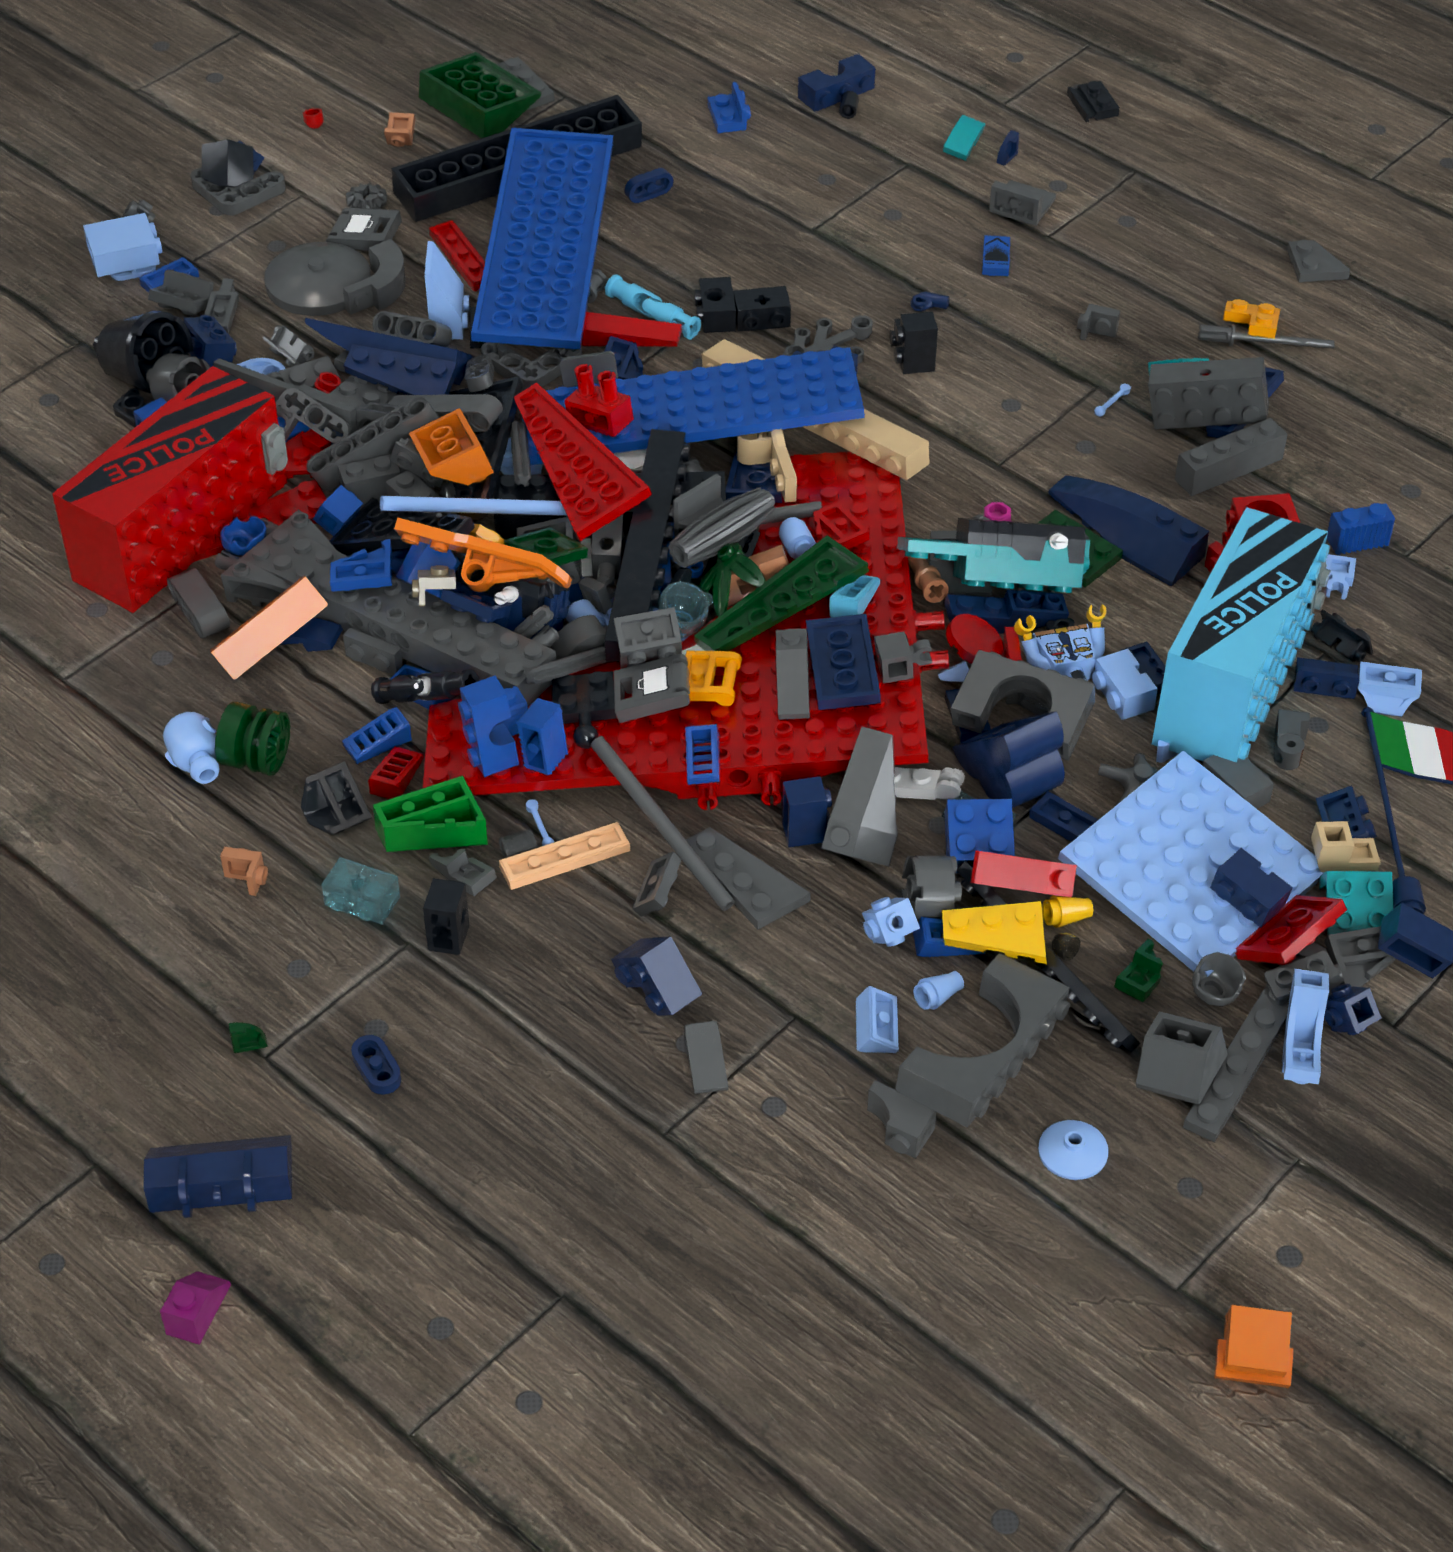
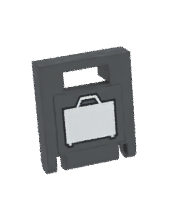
(358, 227)
(654, 687)

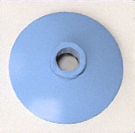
(1072, 1160)

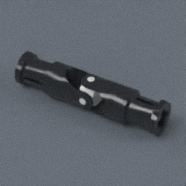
(424, 686)

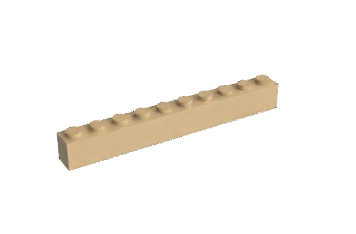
(867, 437)

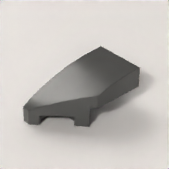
(463, 869)

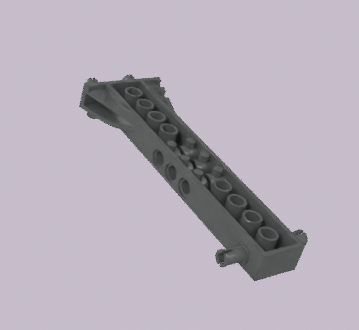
(428, 635)

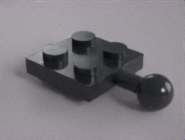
(585, 700)

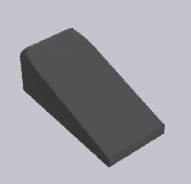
(705, 1057)

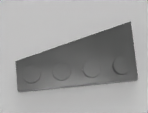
(755, 886)

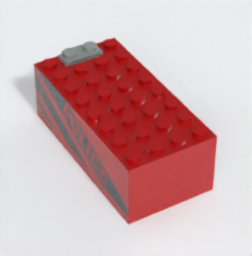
(170, 487)

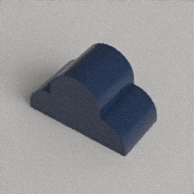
(1016, 758)

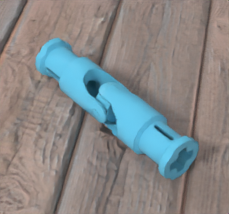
(635, 298)

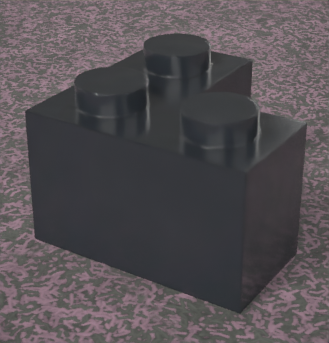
(915, 342)

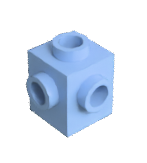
(889, 920)

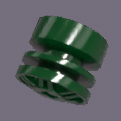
(252, 738)

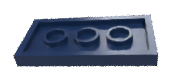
(842, 662)

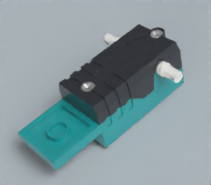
(1010, 554)

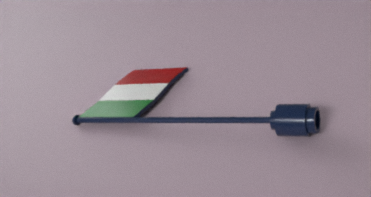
(1416, 752)

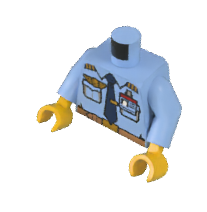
(1067, 649)

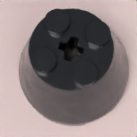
(136, 343)

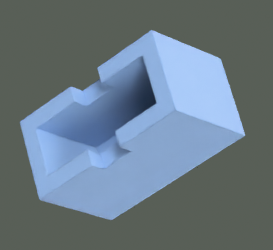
(1123, 685)

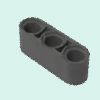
(402, 325)
(198, 603)

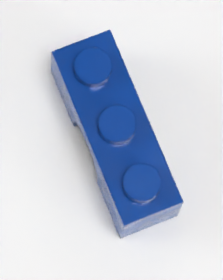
(483, 707)

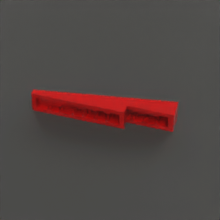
(640, 331)

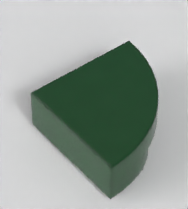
(246, 1037)

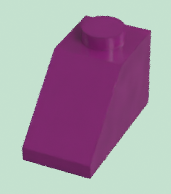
(193, 1306)

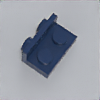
(477, 603)
(1326, 678)
(1347, 806)

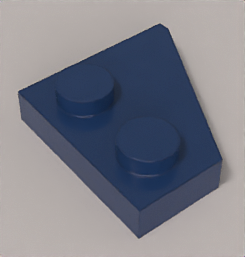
(626, 358)

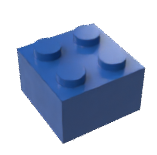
(978, 826)

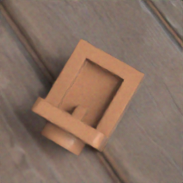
(400, 129)
(244, 865)

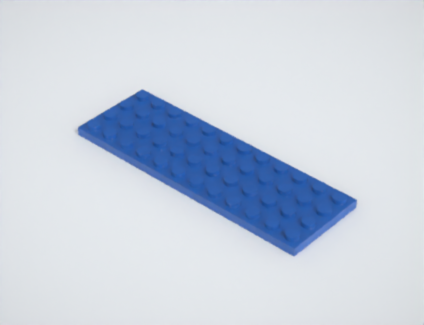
(543, 239)
(734, 399)

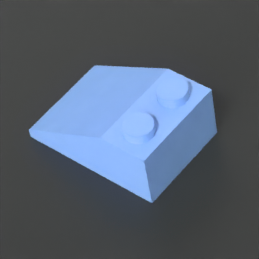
(445, 293)

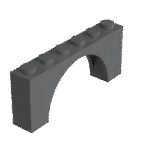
(965, 1085)

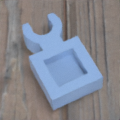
(1341, 574)

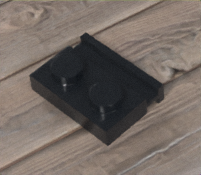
(1093, 101)

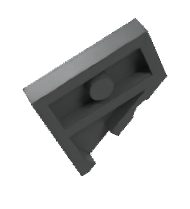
(1358, 955)

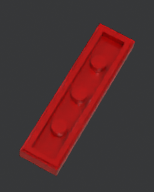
(459, 252)

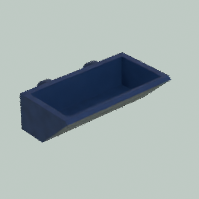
(218, 1174)

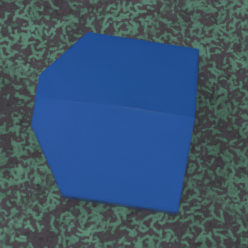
(422, 558)

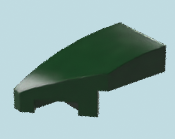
(1141, 974)

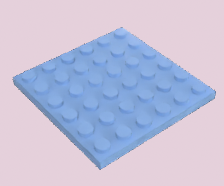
(1163, 850)

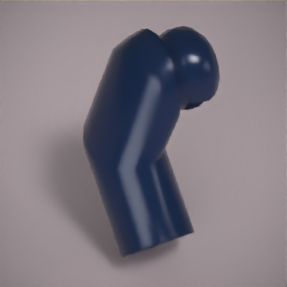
(927, 300)

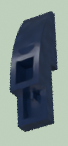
(1007, 610)

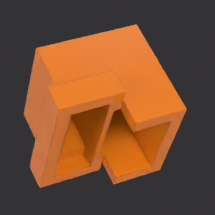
(1255, 1347)

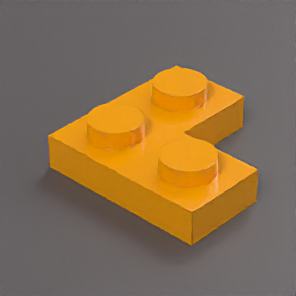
(1262, 317)

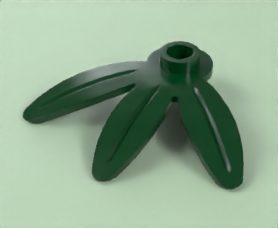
(729, 559)

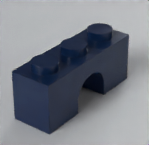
(823, 90)

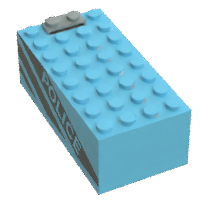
(1241, 637)

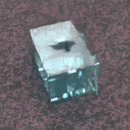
(360, 890)

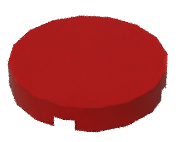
(972, 634)

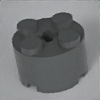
(173, 374)
(931, 884)

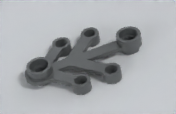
(860, 329)

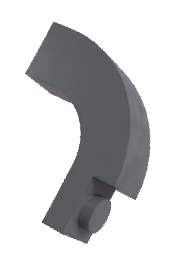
(383, 286)

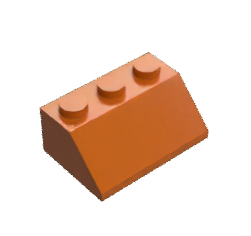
(452, 449)

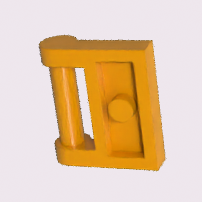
(702, 673)

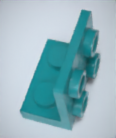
(1365, 895)

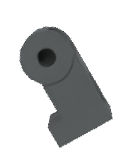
(1289, 734)

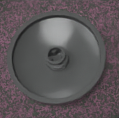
(313, 276)

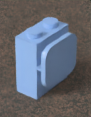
(123, 247)

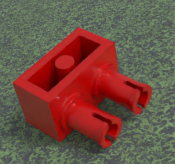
(600, 407)

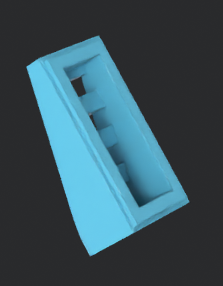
(853, 597)

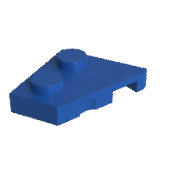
(363, 569)

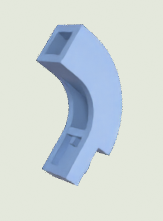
(1304, 1027)

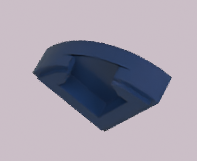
(1009, 148)

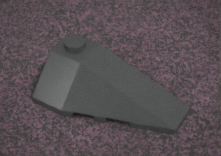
(864, 809)

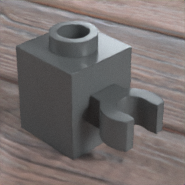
(896, 657)

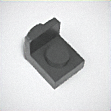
(1099, 321)

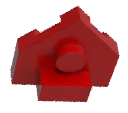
(300, 451)

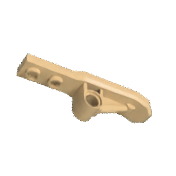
(770, 447)

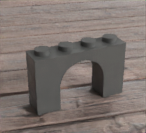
(995, 677)

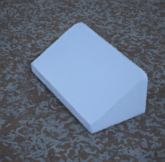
(876, 1022)

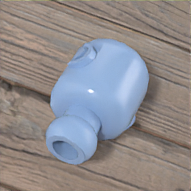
(192, 746)

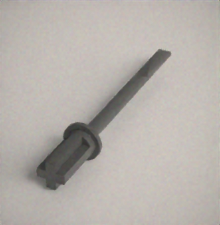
(1228, 335)

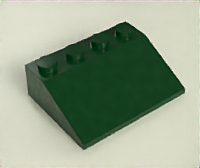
(476, 93)

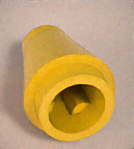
(1066, 910)

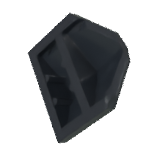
(227, 163)
(333, 800)

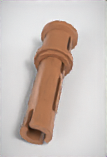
(928, 580)

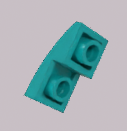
(963, 137)

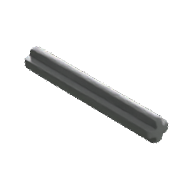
(520, 453)
(565, 666)

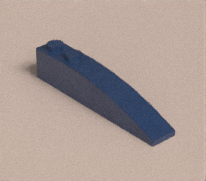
(346, 336)
(1145, 530)

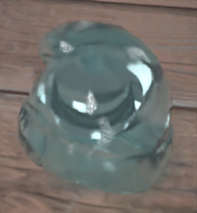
(690, 606)

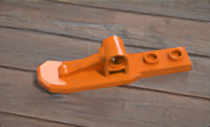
(498, 561)

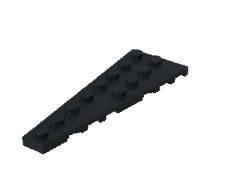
(492, 441)

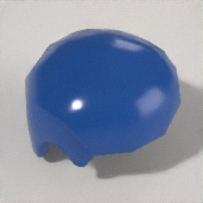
(242, 536)

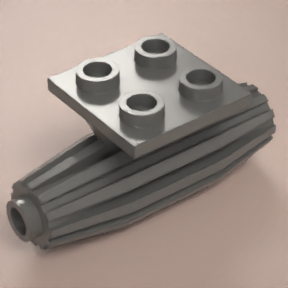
(707, 523)

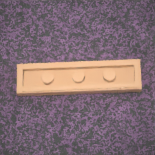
(564, 855)

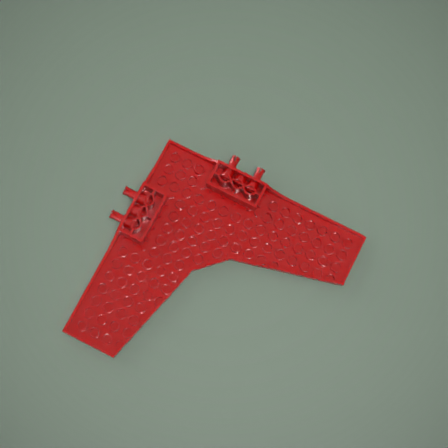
(754, 745)

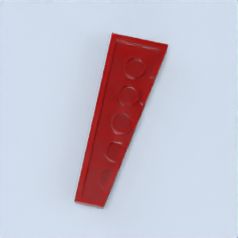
(305, 497)

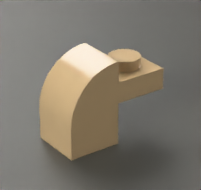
(1339, 851)

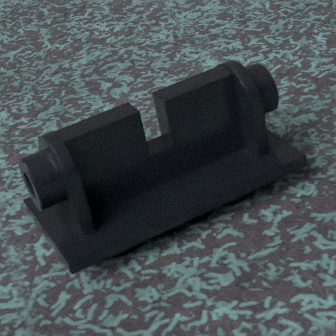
(1353, 642)

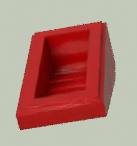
(388, 788)

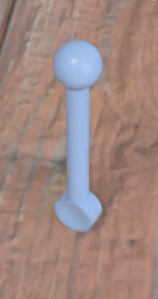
(1124, 389)
(532, 807)

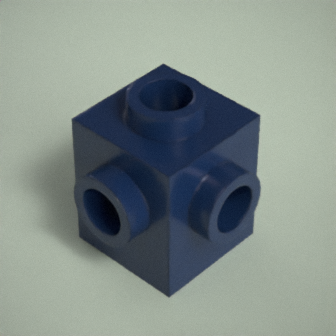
(1351, 1009)

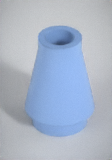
(935, 990)

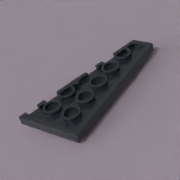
(372, 526)

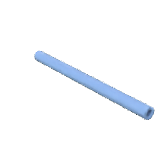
(471, 505)

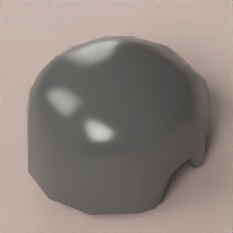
(1223, 983)

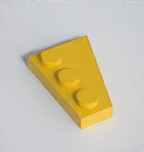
(1000, 928)

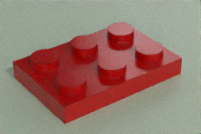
(1291, 929)

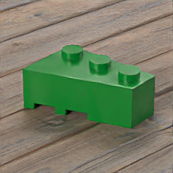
(431, 818)

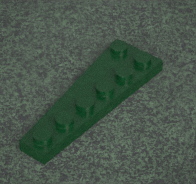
(798, 585)

